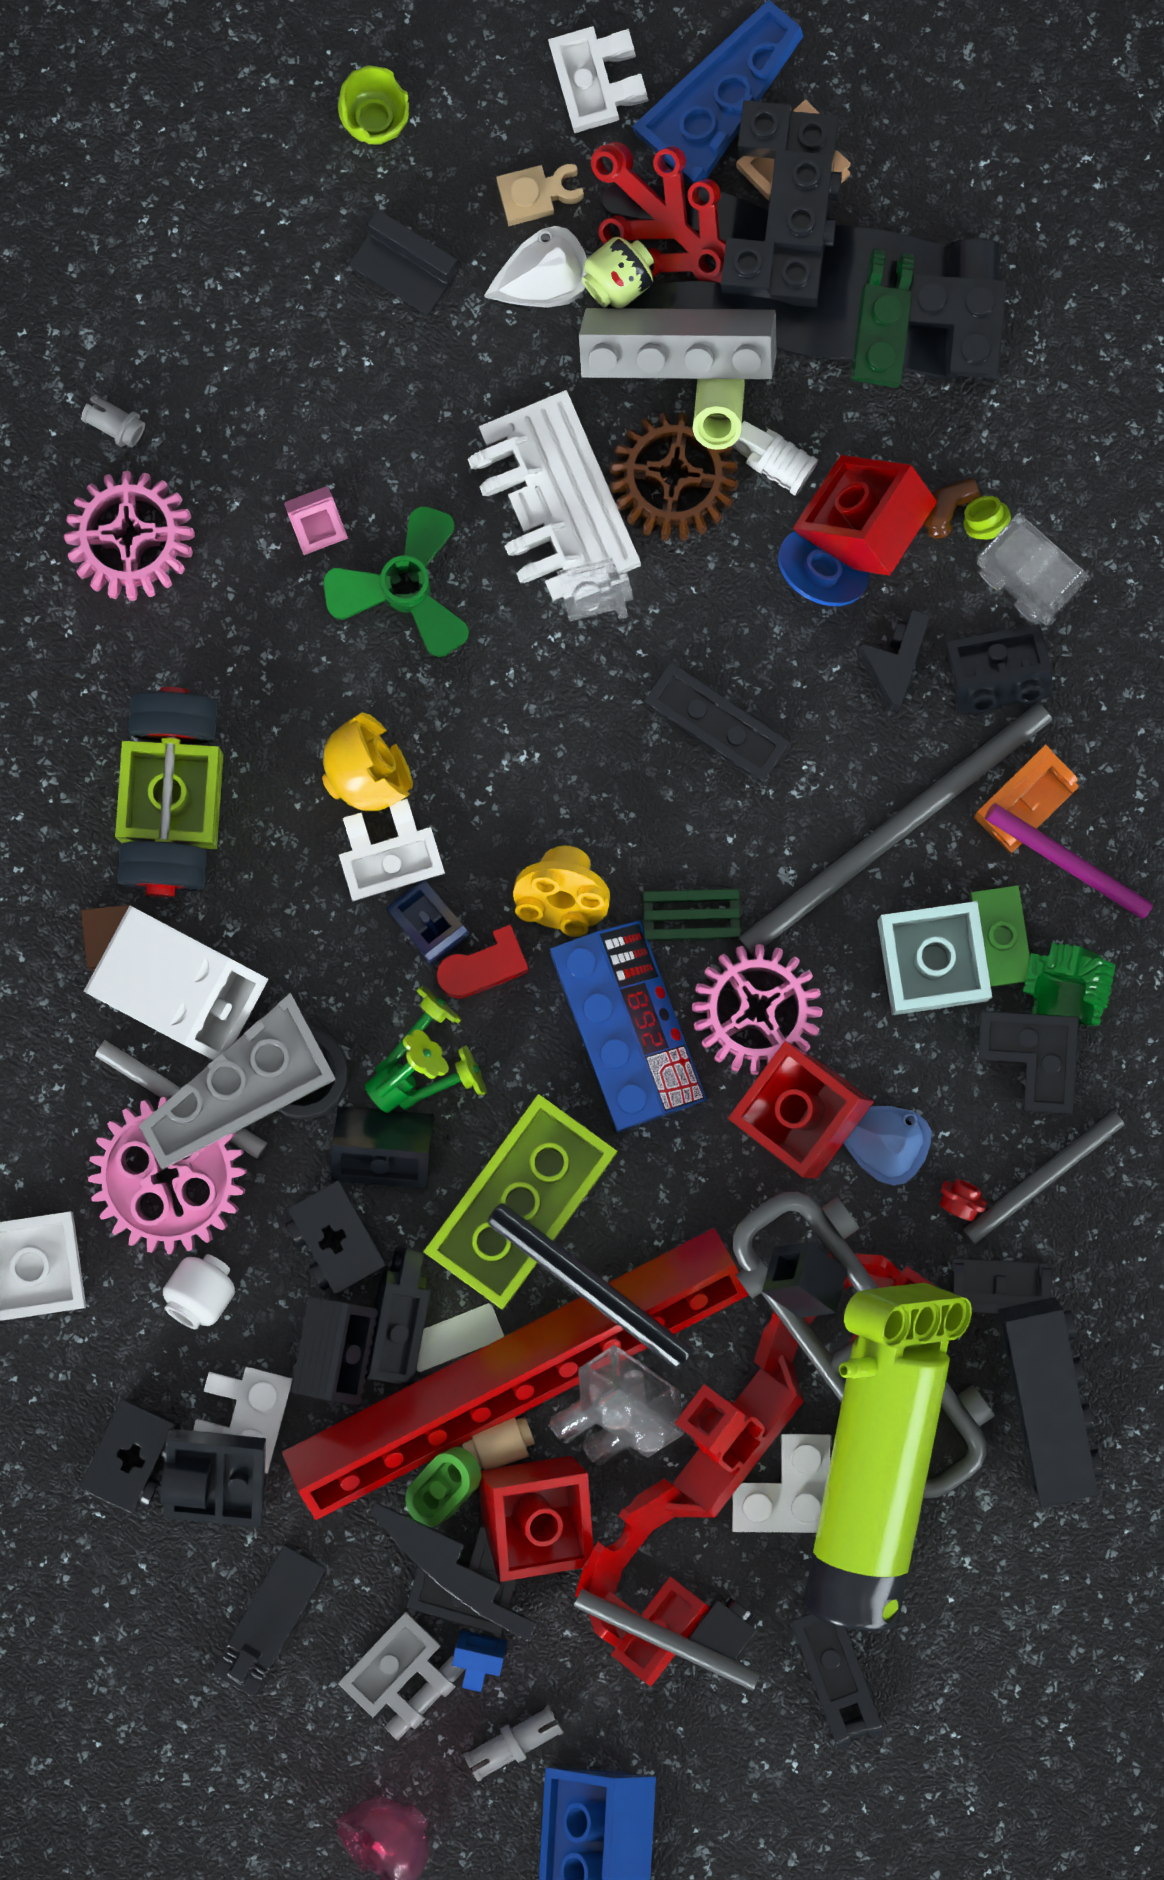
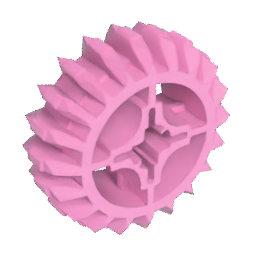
(107, 535)
(734, 975)

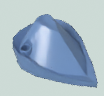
(889, 1146)

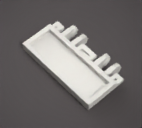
(561, 492)

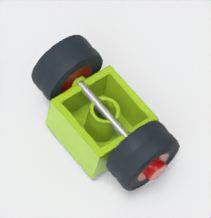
(168, 792)

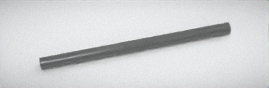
(896, 828)

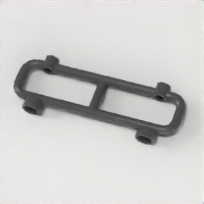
(832, 1226)

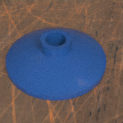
(819, 574)

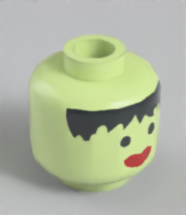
(618, 272)

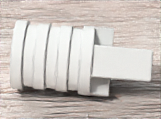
(775, 457)

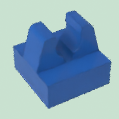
(479, 1656)

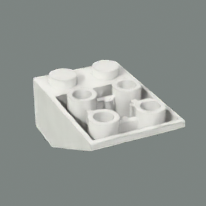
(175, 984)

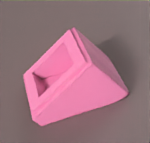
(315, 520)

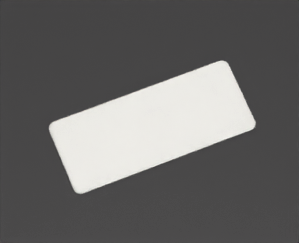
(458, 1336)

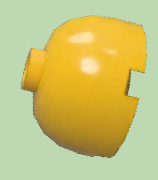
(363, 767)

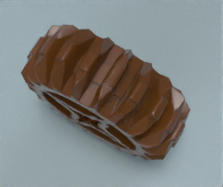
(651, 473)

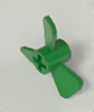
(356, 591)

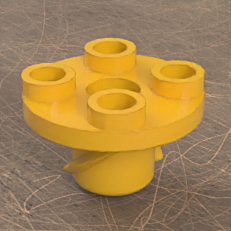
(562, 892)

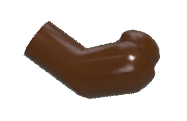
(948, 499)

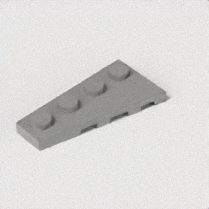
(249, 1080)

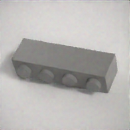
(678, 343)

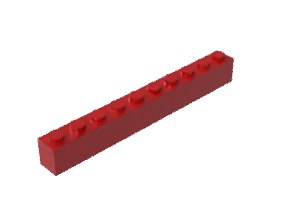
(505, 1378)

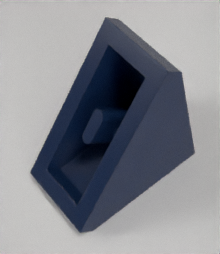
(428, 922)

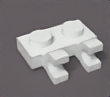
(584, 80)
(392, 862)
(258, 1407)

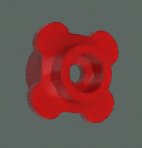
(962, 1199)

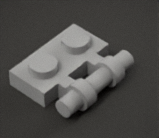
(390, 1665)

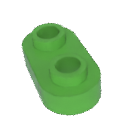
(450, 1479)

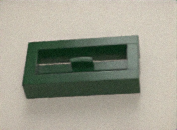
(731, 913)

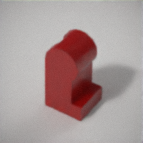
(469, 975)

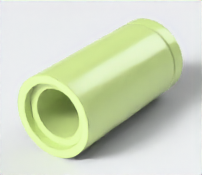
(718, 412)

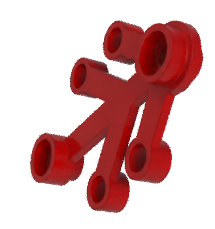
(668, 215)

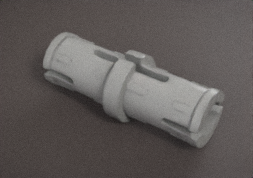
(513, 1743)

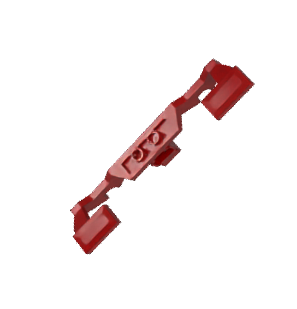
(730, 1444)

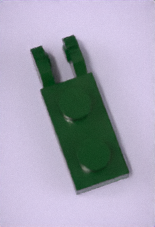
(883, 323)

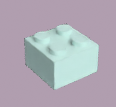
(934, 958)

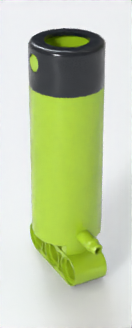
(881, 1452)

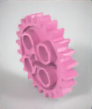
(125, 1188)

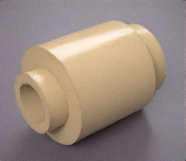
(501, 1444)

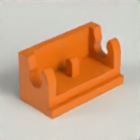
(1031, 795)

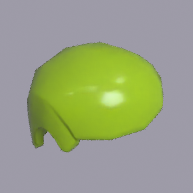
(373, 105)

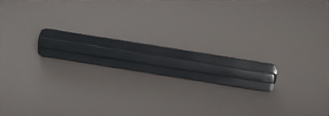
(589, 1286)

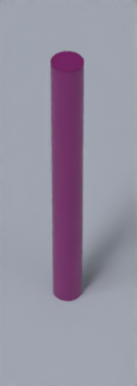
(1068, 861)

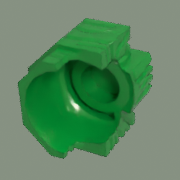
(1070, 983)

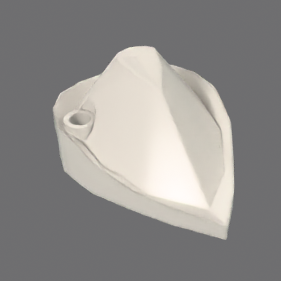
(542, 271)

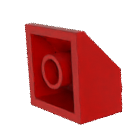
(867, 513)
(800, 1110)
(537, 1517)

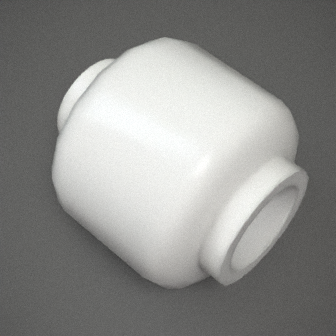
(198, 1291)

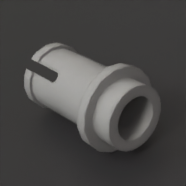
(113, 421)

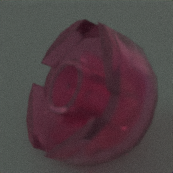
(385, 1838)

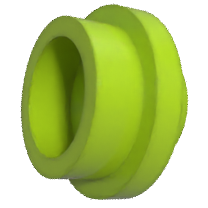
(986, 517)

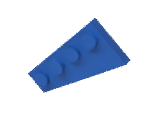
(707, 105)

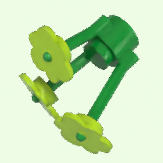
(394, 1082)

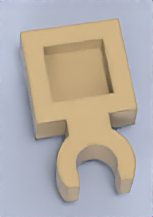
(529, 194)

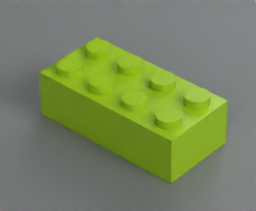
(541, 1175)

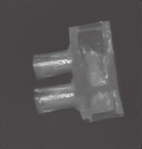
(629, 1404)

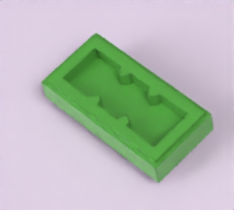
(1003, 934)

